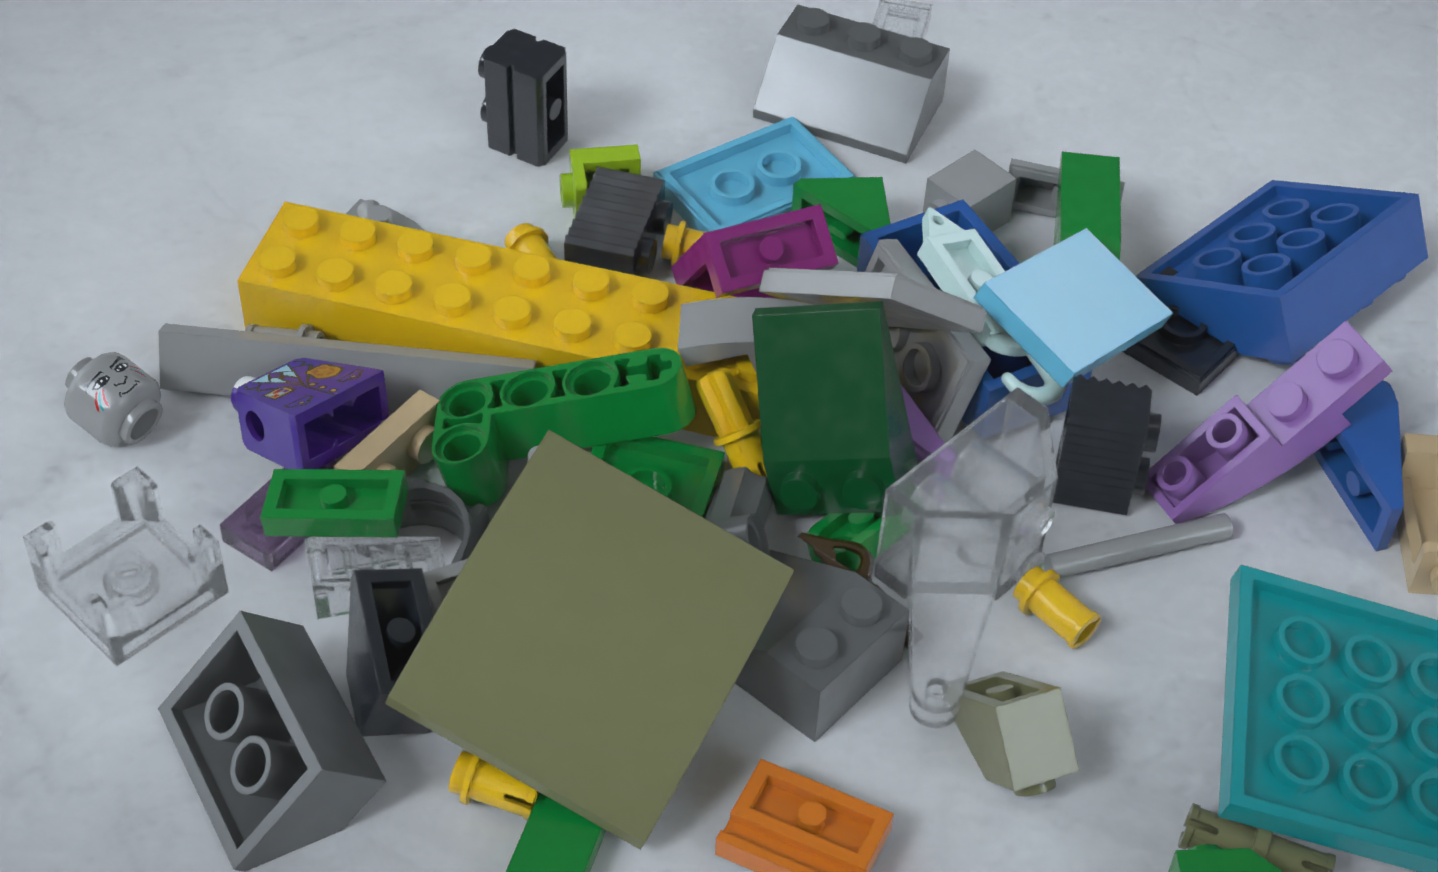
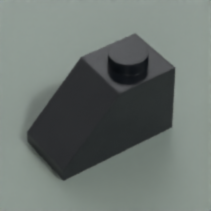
(385, 625)

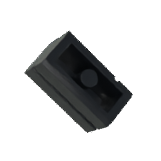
(525, 96)

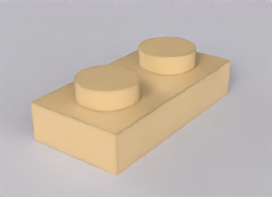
(399, 441)

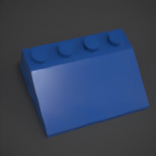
(1291, 265)

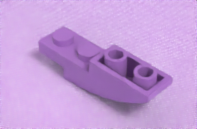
(1278, 429)

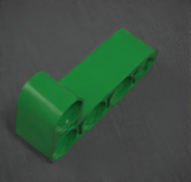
(584, 401)

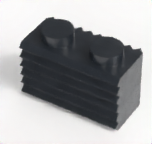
(619, 222)
(1104, 445)

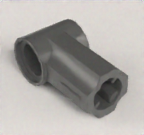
(742, 506)

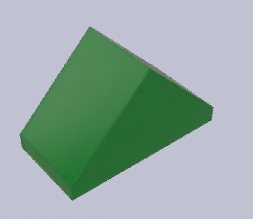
(849, 208)

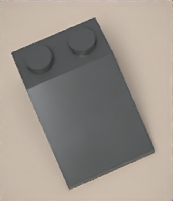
(823, 645)

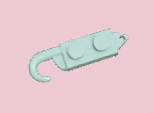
(960, 267)

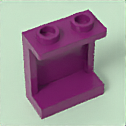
(735, 257)

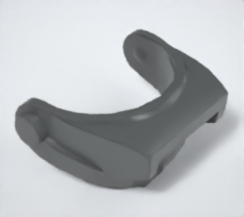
(442, 508)

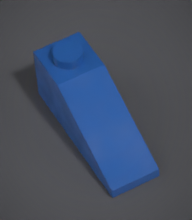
(1367, 464)

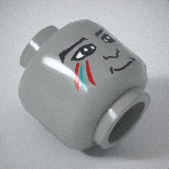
(113, 399)

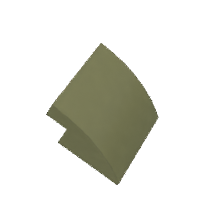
(591, 639)

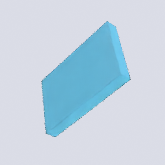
(747, 176)
(1072, 306)

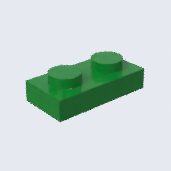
(335, 503)

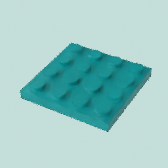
(1331, 720)

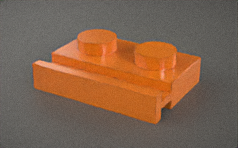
(801, 826)

